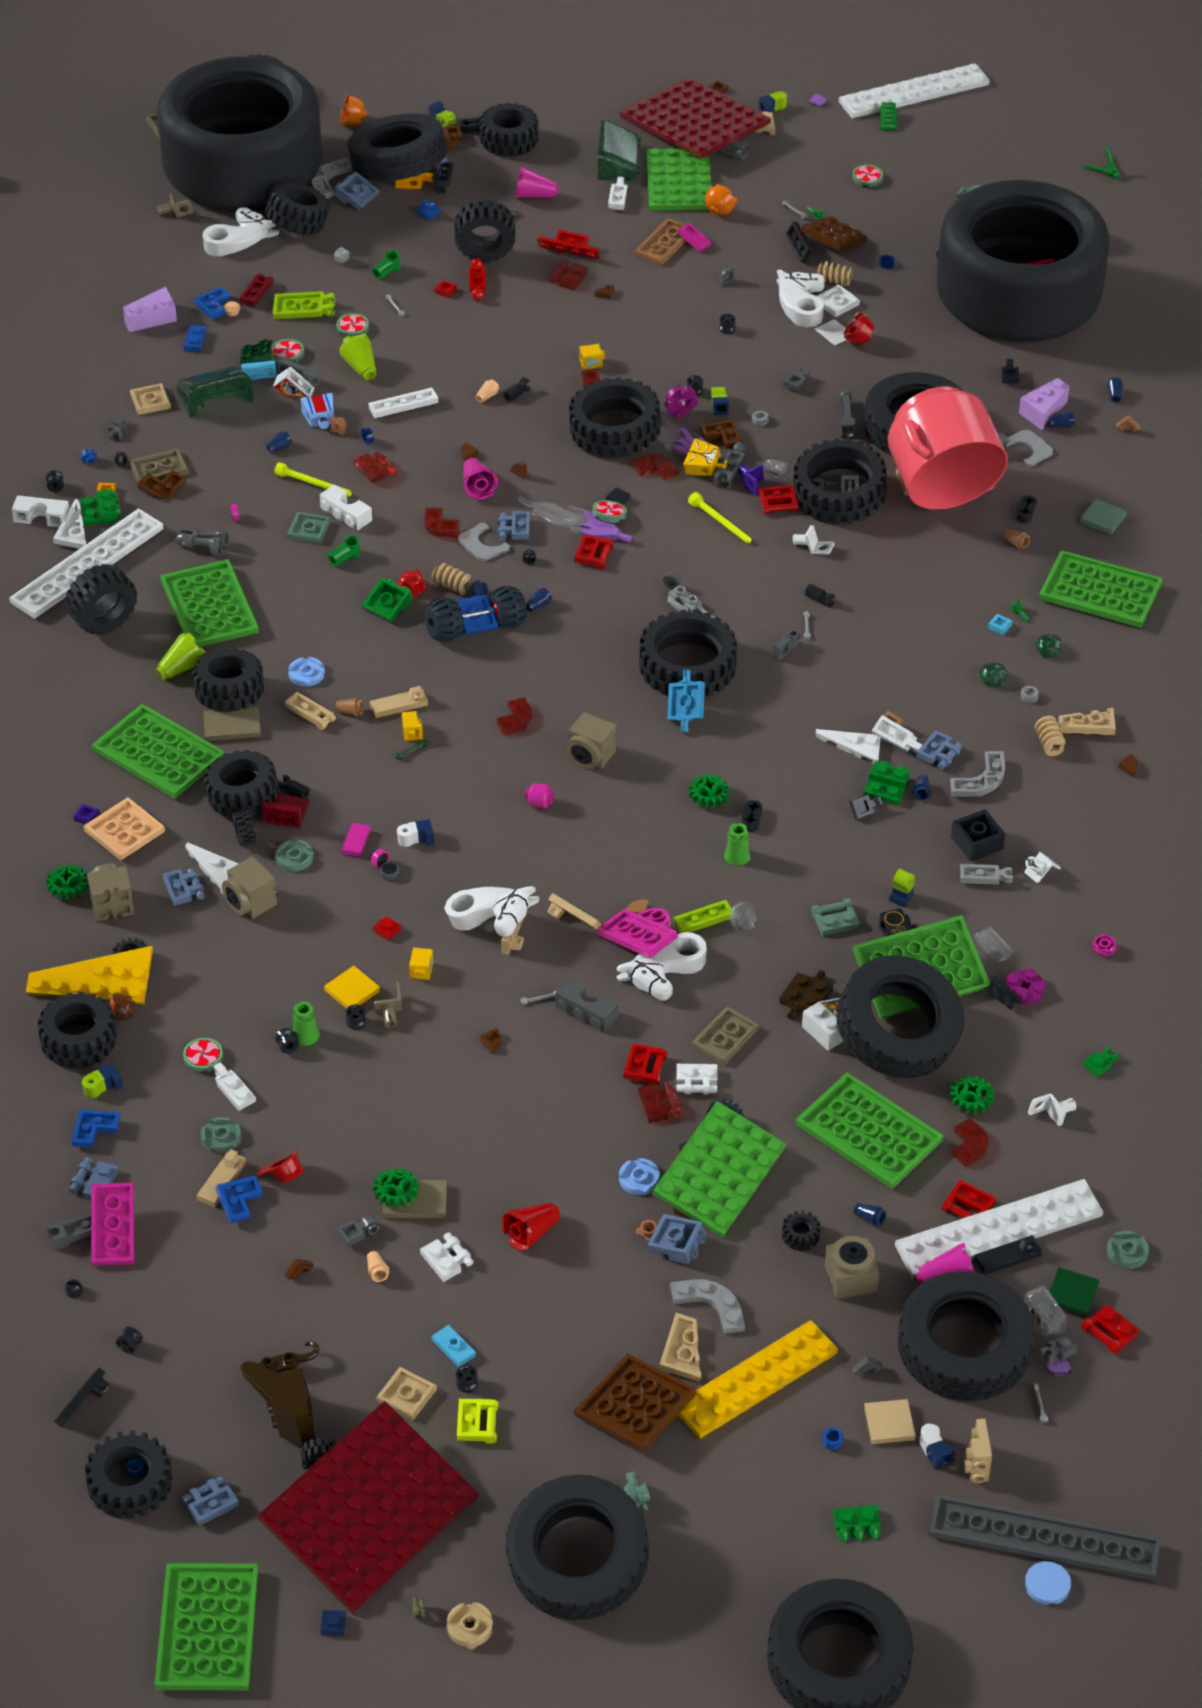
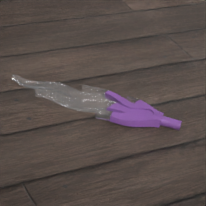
(673, 435)
(576, 518)

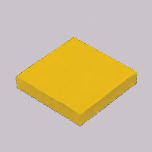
(352, 988)

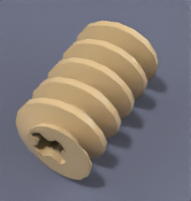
(836, 275)
(451, 578)
(1050, 735)

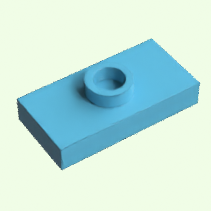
(260, 370)
(453, 1346)

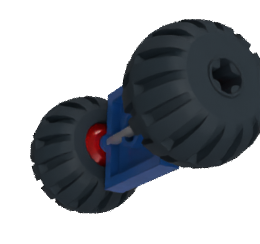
(450, 617)

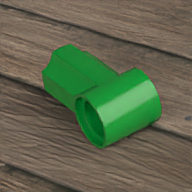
(389, 264)
(349, 549)

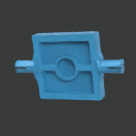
(686, 701)

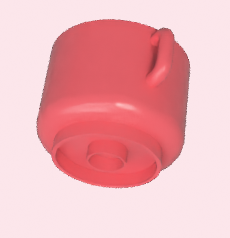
(946, 448)

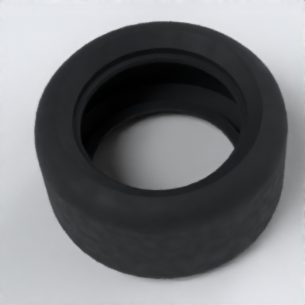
(238, 97)
(1016, 298)

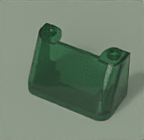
(617, 152)
(210, 385)

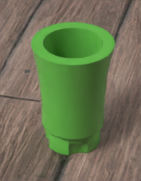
(737, 847)
(305, 1024)

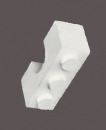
(28, 508)
(354, 515)

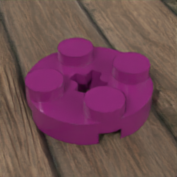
(681, 408)
(1026, 978)

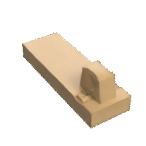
(400, 702)
(559, 906)
(512, 942)
(225, 1172)

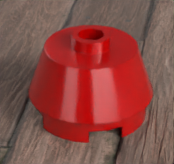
(859, 330)

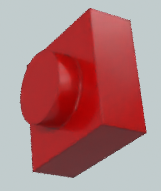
(387, 928)

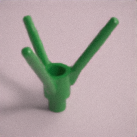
(1110, 168)

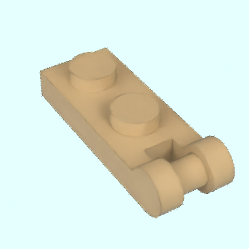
(310, 710)

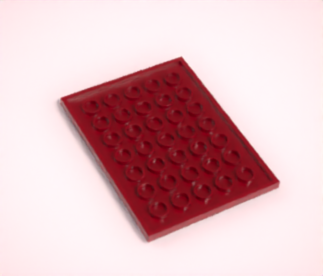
(695, 117)
(368, 1507)

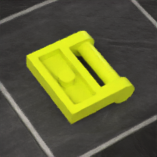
(469, 1420)

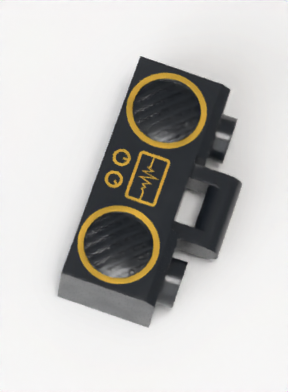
(894, 922)

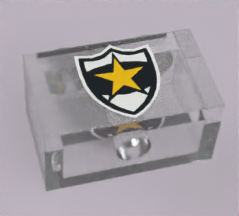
(1045, 1312)

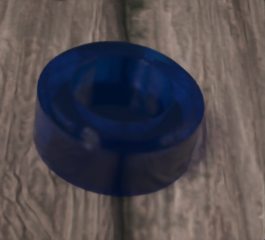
(886, 261)
(367, 435)

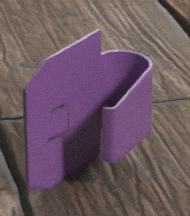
(817, 100)
(1059, 1367)

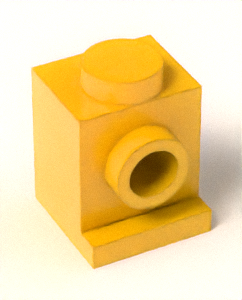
(411, 726)

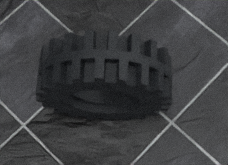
(134, 1497)

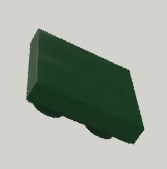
(257, 353)
(1074, 1291)

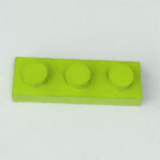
(703, 917)

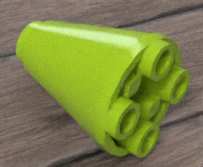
(359, 355)
(180, 657)

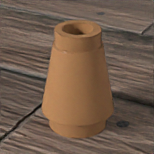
(1017, 538)
(350, 706)

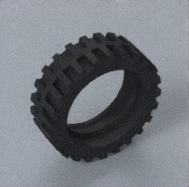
(615, 439)
(835, 456)
(689, 628)

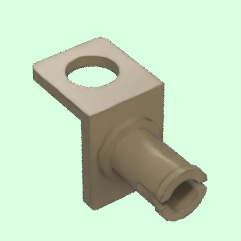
(175, 207)
(389, 1007)

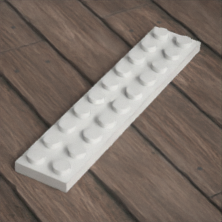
(914, 90)
(104, 549)
(1002, 1225)

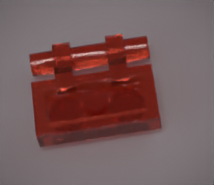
(572, 277)
(374, 467)
(653, 1104)

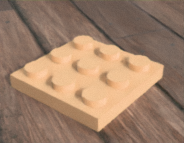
(124, 828)

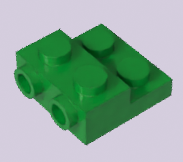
(100, 509)
(387, 599)
(887, 782)

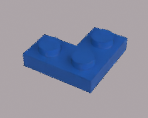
(211, 302)
(91, 1122)
(235, 1193)

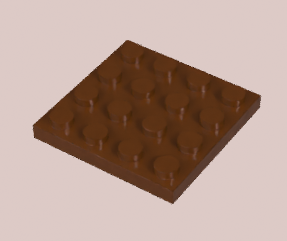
(635, 1402)

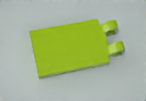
(303, 305)

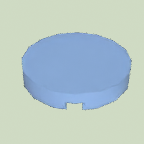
(306, 671)
(639, 1176)
(1047, 1583)

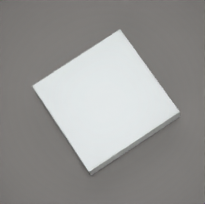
(838, 300)

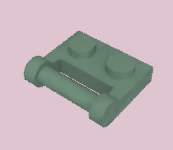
(835, 922)

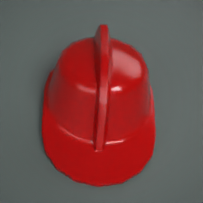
(413, 581)
(284, 1169)

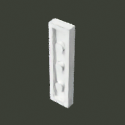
(403, 402)

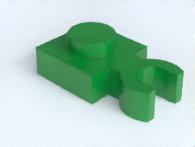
(1100, 1063)

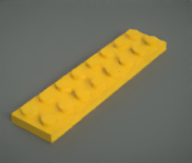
(757, 1378)

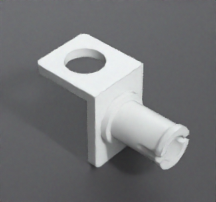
(811, 540)
(1039, 866)
(1055, 1109)

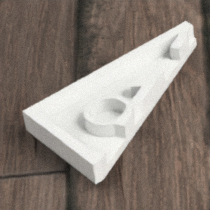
(71, 529)
(855, 743)
(211, 864)

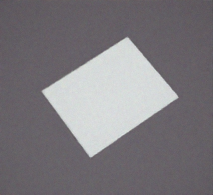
(832, 331)

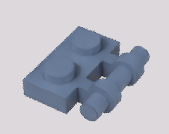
(520, 525)
(934, 748)
(177, 886)
(100, 1174)
(213, 1505)

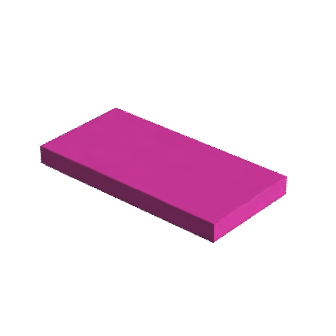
(112, 1224)

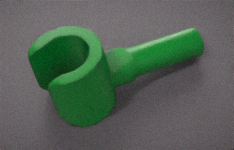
(817, 214)
(1017, 608)

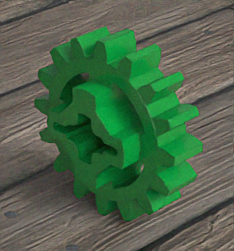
(708, 790)
(67, 881)
(971, 1094)
(395, 1187)

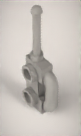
(689, 601)

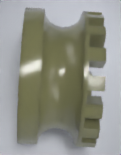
(418, 1605)

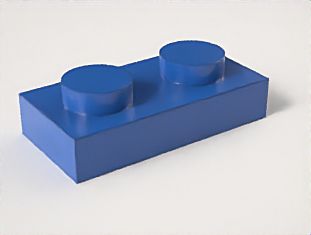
(195, 338)

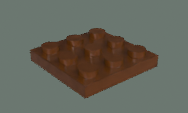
(834, 233)

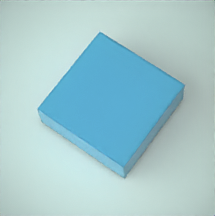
(1000, 624)

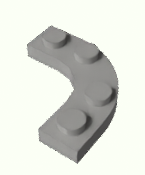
(326, 172)
(984, 783)
(713, 1294)

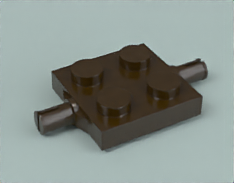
(805, 992)

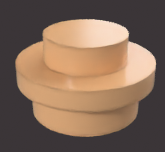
(232, 308)

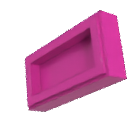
(694, 237)
(356, 839)

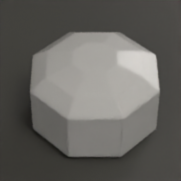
(341, 255)

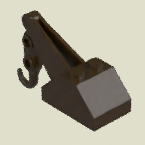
(285, 1394)

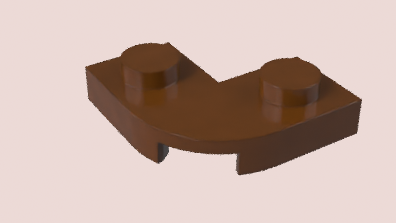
(452, 136)
(162, 489)

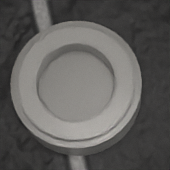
(760, 418)
(1029, 694)

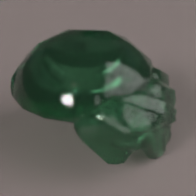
(1049, 645)
(993, 674)

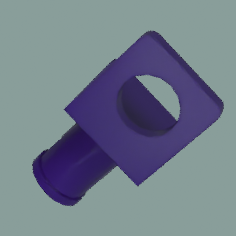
(751, 477)

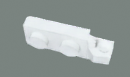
(618, 195)
(896, 735)
(233, 1087)

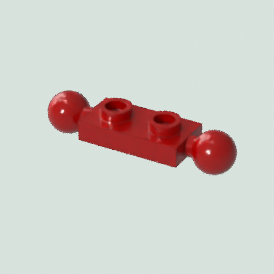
(477, 281)

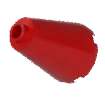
(529, 1224)

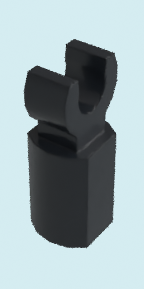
(516, 389)
(820, 595)
(294, 787)

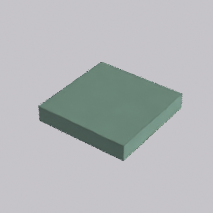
(1103, 516)
(308, 528)

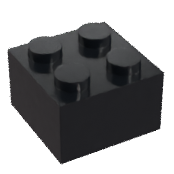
(978, 835)

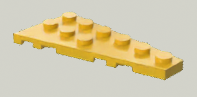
(100, 976)

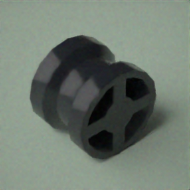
(727, 323)
(696, 383)
(54, 481)
(355, 1017)
(287, 1040)
(129, 1340)
(464, 1373)

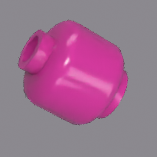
(539, 795)

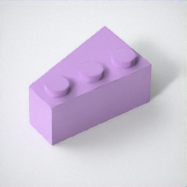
(150, 311)
(1044, 402)

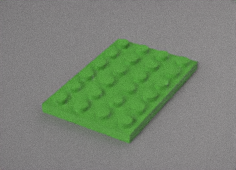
(677, 180)
(1100, 588)
(209, 603)
(157, 751)
(941, 945)
(869, 1130)
(719, 1169)
(207, 1626)

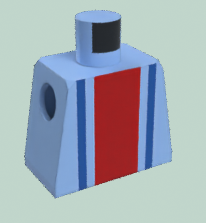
(318, 410)

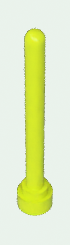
(282, 470)
(697, 500)

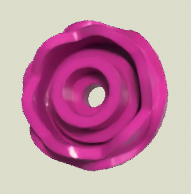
(1104, 945)

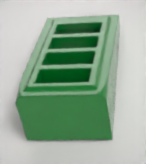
(888, 116)

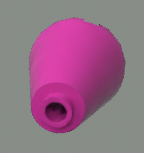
(534, 185)
(478, 479)
(950, 1261)

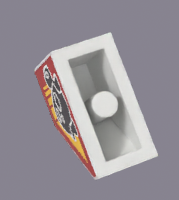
(293, 384)

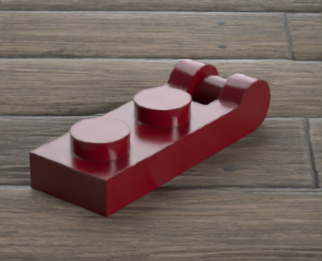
(256, 289)

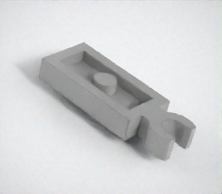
(984, 874)

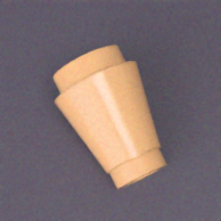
(488, 390)
(377, 1267)

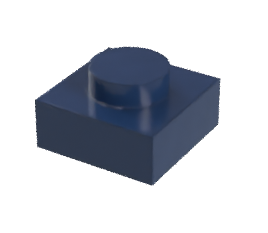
(333, 1623)

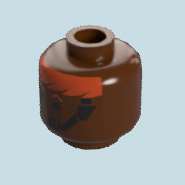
(121, 1005)

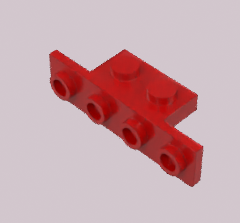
(570, 242)

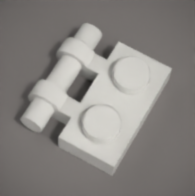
(696, 1078)
(442, 1261)

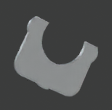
(1040, 449)
(481, 552)

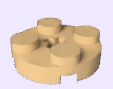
(466, 1636)

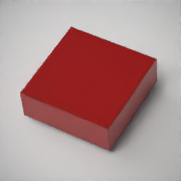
(445, 288)

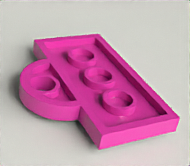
(641, 932)

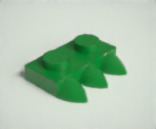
(857, 1521)

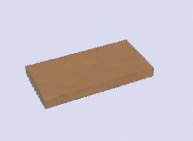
(661, 243)

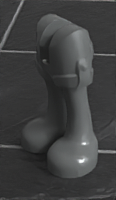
(213, 539)

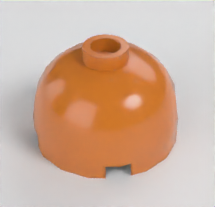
(352, 112)
(720, 200)

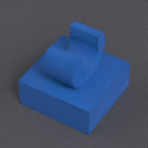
(428, 210)

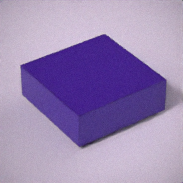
(86, 814)

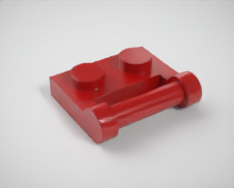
(778, 494)
(588, 549)
(639, 1060)
(969, 1197)
(1112, 1324)

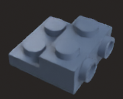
(355, 191)
(677, 1238)

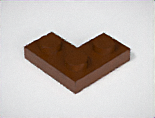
(725, 430)

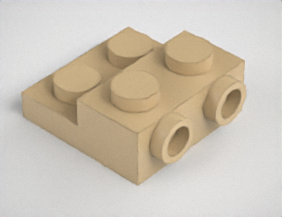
(979, 1454)

